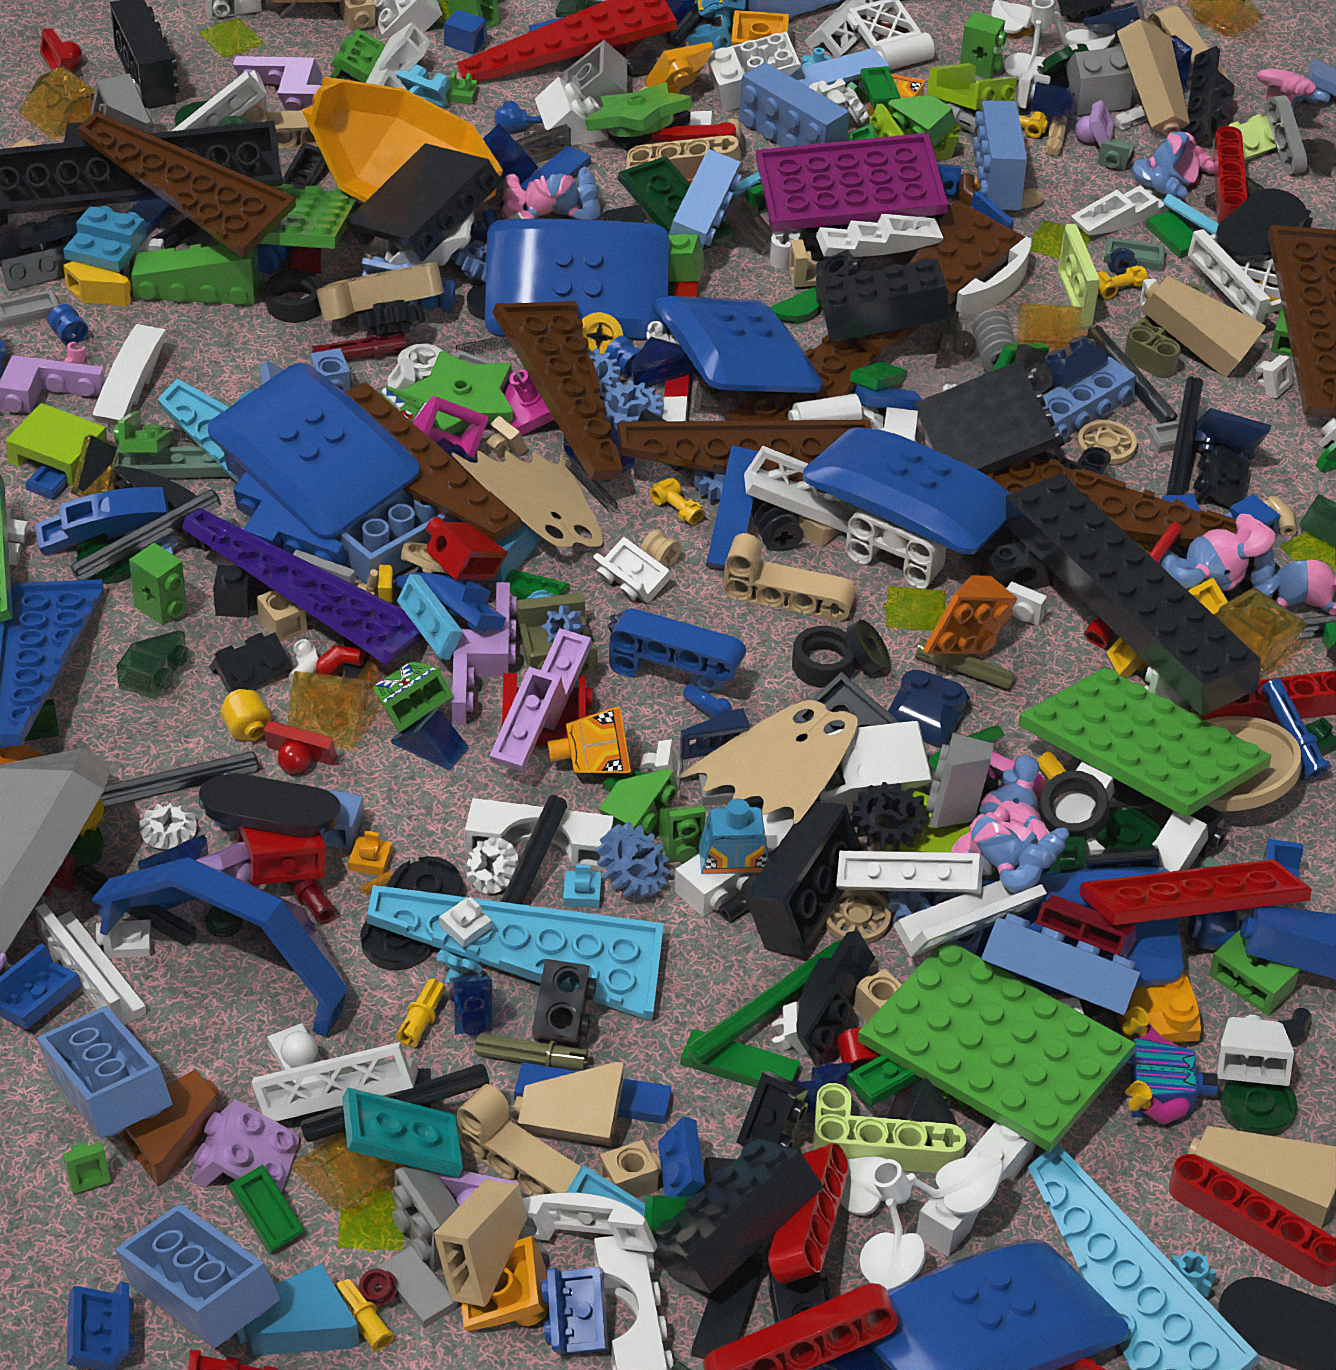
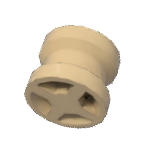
(660, 548)

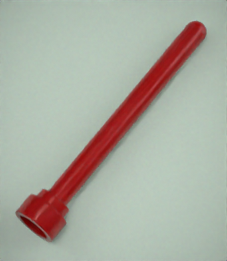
(1098, 631)

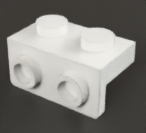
(633, 570)

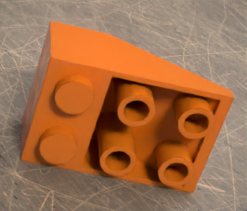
(972, 618)

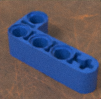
(674, 644)

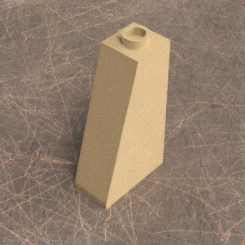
(1155, 75)
(1202, 323)
(1283, 1169)

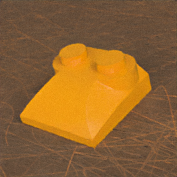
(757, 25)
(679, 66)
(1170, 1010)
(516, 1294)

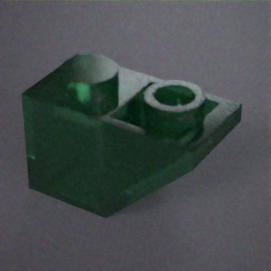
(151, 664)

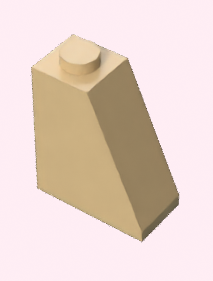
(574, 1105)
(479, 1240)

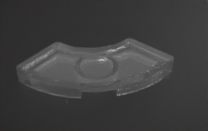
(931, 381)

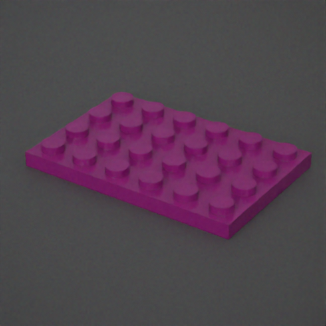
(850, 181)

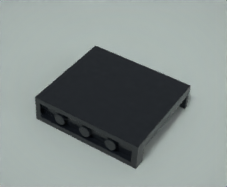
(425, 199)
(991, 420)

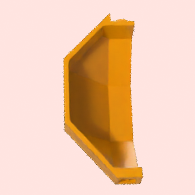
(376, 128)

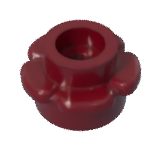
(374, 1278)

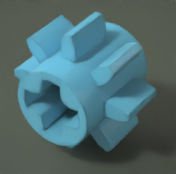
(1196, 1271)

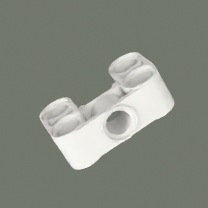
(871, 533)

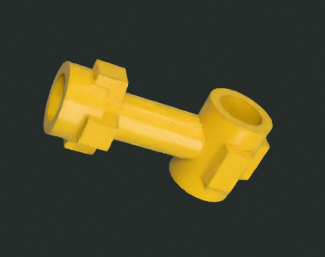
(1035, 124)
(1109, 285)
(669, 491)

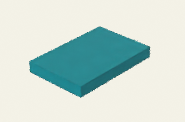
(402, 1132)

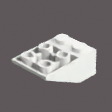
(730, 63)
(459, 238)
(879, 755)

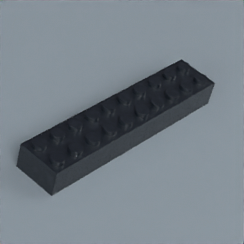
(81, 176)
(1133, 594)

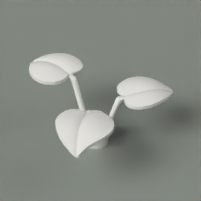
(1041, 15)
(897, 1258)

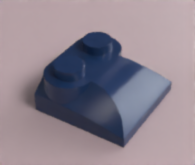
(1115, 18)
(1074, 360)
(1231, 431)
(932, 702)

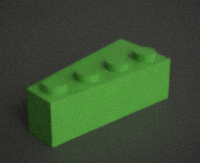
(197, 275)

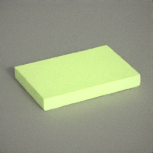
(1078, 273)

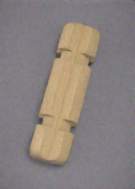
(1056, 135)

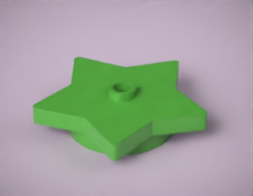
(638, 111)
(467, 385)

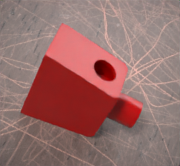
(464, 550)

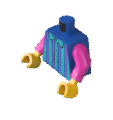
(1162, 1073)

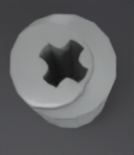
(991, 333)

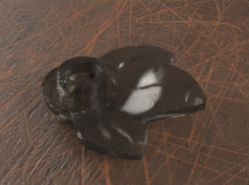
(1320, 154)

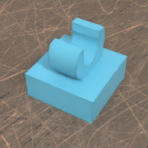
(582, 887)

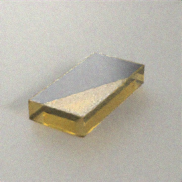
(93, 466)

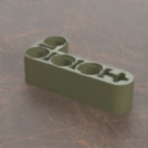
(1153, 347)

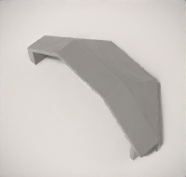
(40, 818)

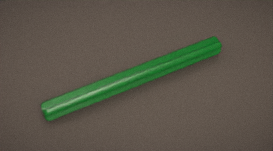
(755, 1010)

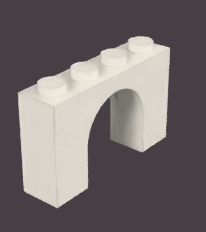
(1177, 843)

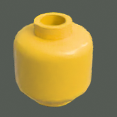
(245, 714)

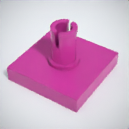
(527, 404)

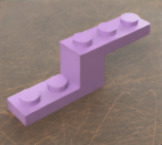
(296, 76)
(28, 376)
(483, 654)
(540, 700)

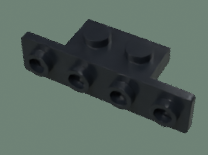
(1209, 96)
(33, 234)
(37, 265)

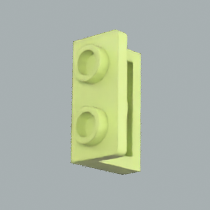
(1256, 136)

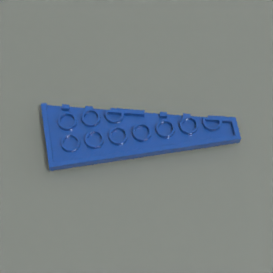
(37, 646)

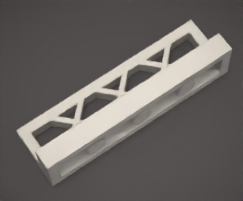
(837, 25)
(231, 101)
(796, 497)
(912, 871)
(963, 916)
(96, 972)
(328, 1092)

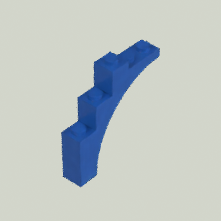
(275, 523)

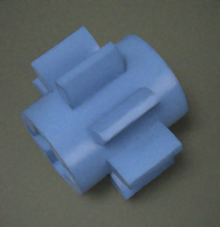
(556, 619)

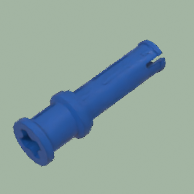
(1288, 717)

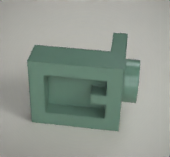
(1115, 154)

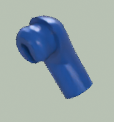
(480, 232)

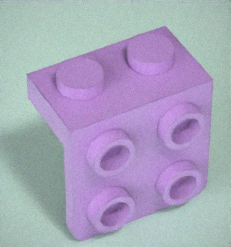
(241, 1142)

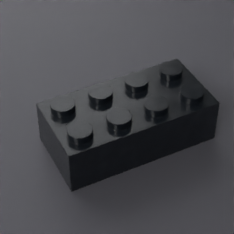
(144, 52)
(884, 299)
(800, 879)
(735, 1214)

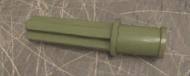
(968, 666)
(531, 1052)

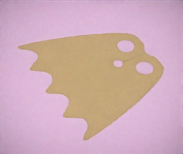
(535, 492)
(774, 764)

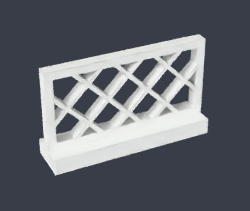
(1236, 280)

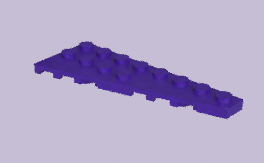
(349, 610)

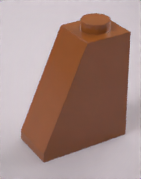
(168, 1137)

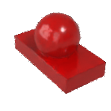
(59, 53)
(298, 747)

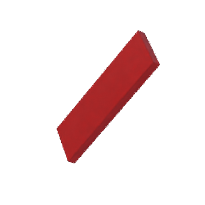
(1194, 892)

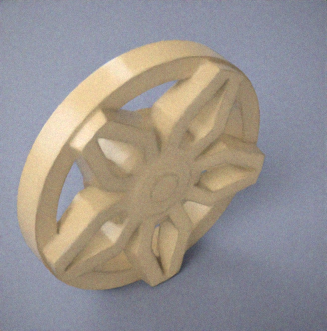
(1108, 439)
(421, 557)
(858, 915)

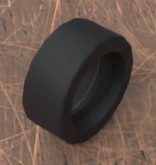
(293, 281)
(816, 638)
(1075, 781)

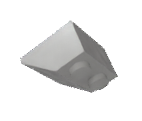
(599, 72)
(1100, 76)

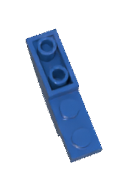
(104, 512)
(462, 599)

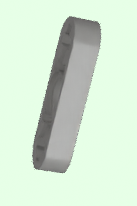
(1286, 134)

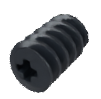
(776, 525)

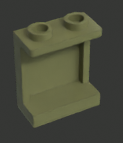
(533, 614)

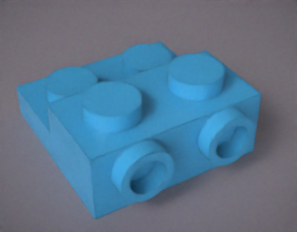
(106, 238)

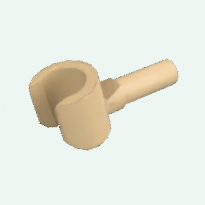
(371, 586)

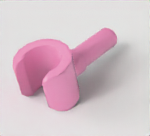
(74, 355)

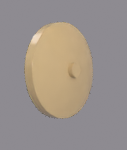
(1273, 781)

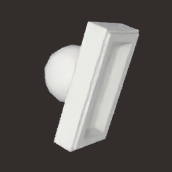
(295, 1049)

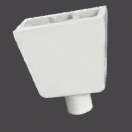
(1255, 1051)

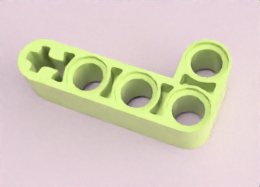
(910, 1143)

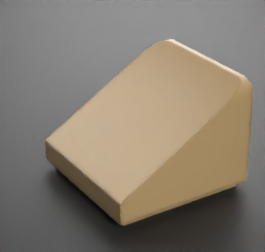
(816, 531)

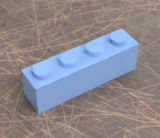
(844, 67)
(707, 197)

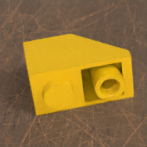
(97, 284)

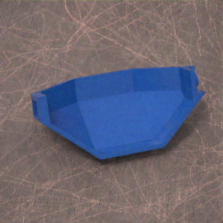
(281, 920)

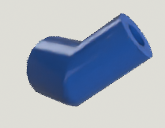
(706, 702)

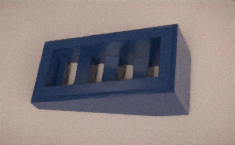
(715, 730)

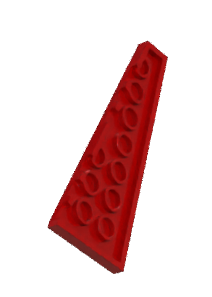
(572, 36)

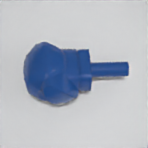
(513, 118)

